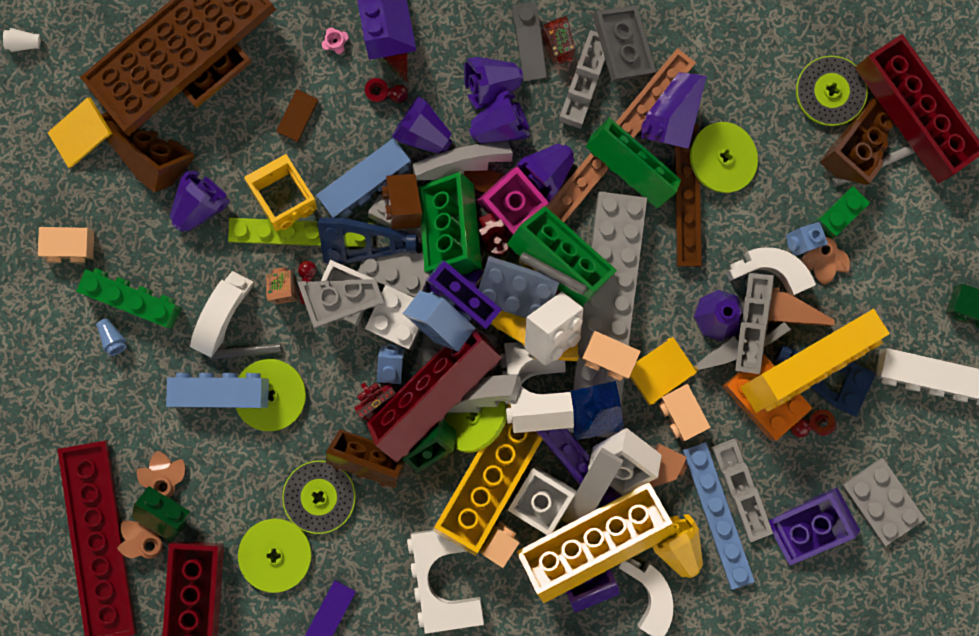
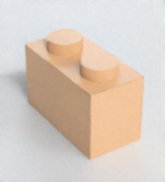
(65, 243)
(610, 355)
(684, 413)
(499, 544)

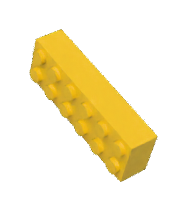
(815, 362)
(486, 488)
(596, 542)

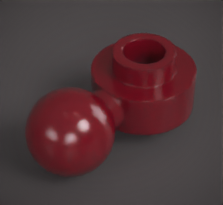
(397, 93)
(307, 271)
(803, 427)

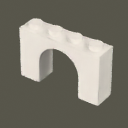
(533, 410)
(437, 612)

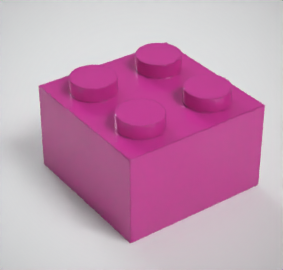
(512, 200)

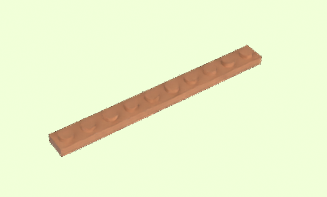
(631, 121)

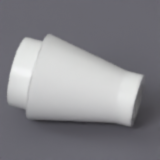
(20, 40)

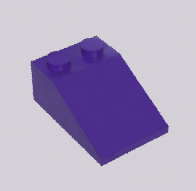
(675, 111)
(814, 526)
(593, 591)

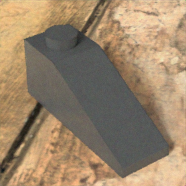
(529, 41)

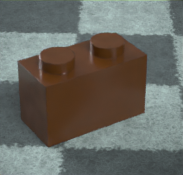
(402, 201)

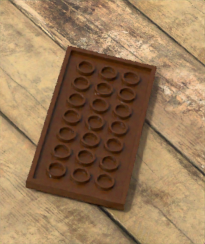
(169, 55)

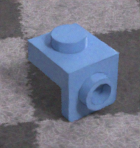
(806, 239)
(390, 364)

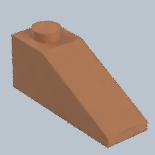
(794, 311)

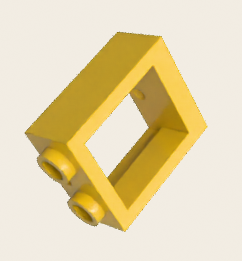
(271, 173)

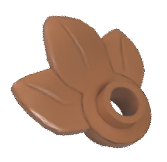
(828, 263)
(161, 471)
(135, 538)

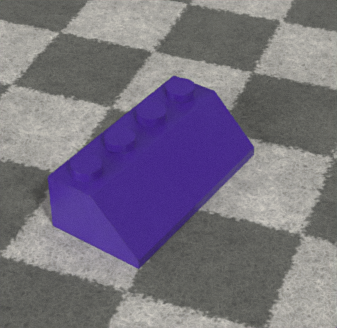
(386, 27)

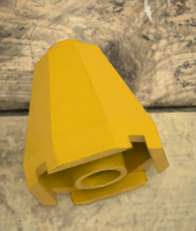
(683, 549)

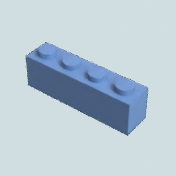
(364, 180)
(217, 392)

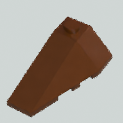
(860, 147)
(148, 157)

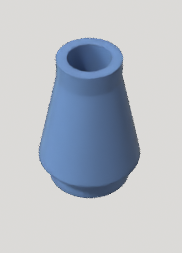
(111, 338)

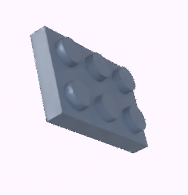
(516, 287)

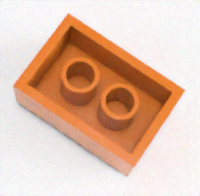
(778, 420)

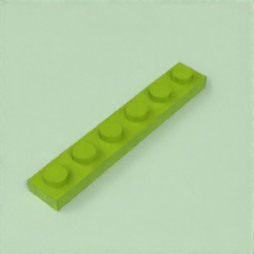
(300, 233)

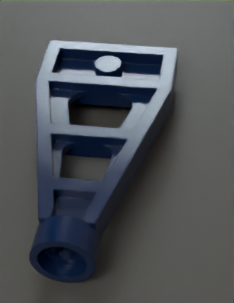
(334, 243)
(853, 388)

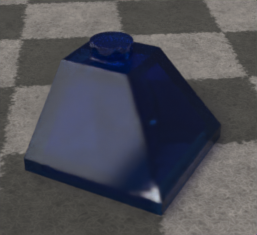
(596, 410)

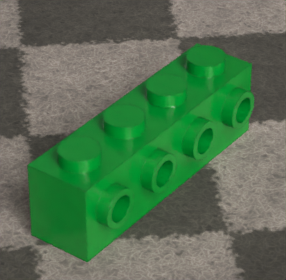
(633, 163)
(134, 301)

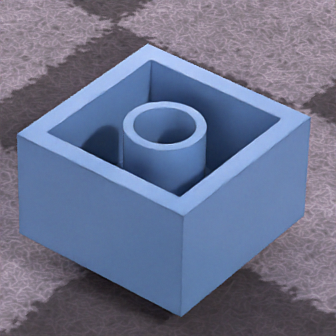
(439, 320)

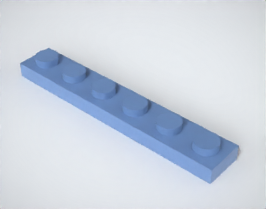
(718, 516)

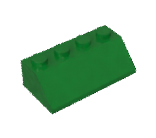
(450, 224)
(560, 247)

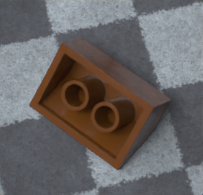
(217, 76)
(363, 459)

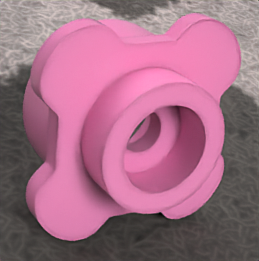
(332, 34)

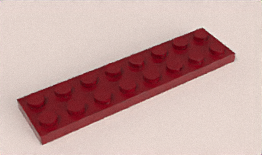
(95, 538)

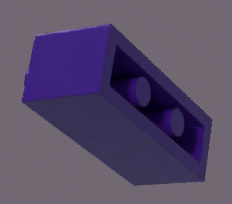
(463, 294)

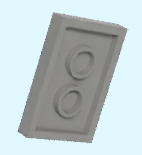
(883, 502)

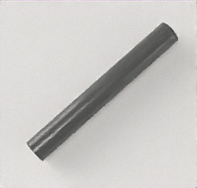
(553, 273)
(246, 351)

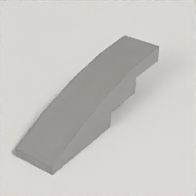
(583, 82)
(462, 159)
(754, 323)
(728, 350)
(489, 393)
(593, 486)
(742, 490)

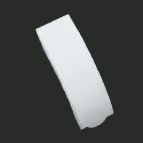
(783, 264)
(217, 313)
(660, 602)

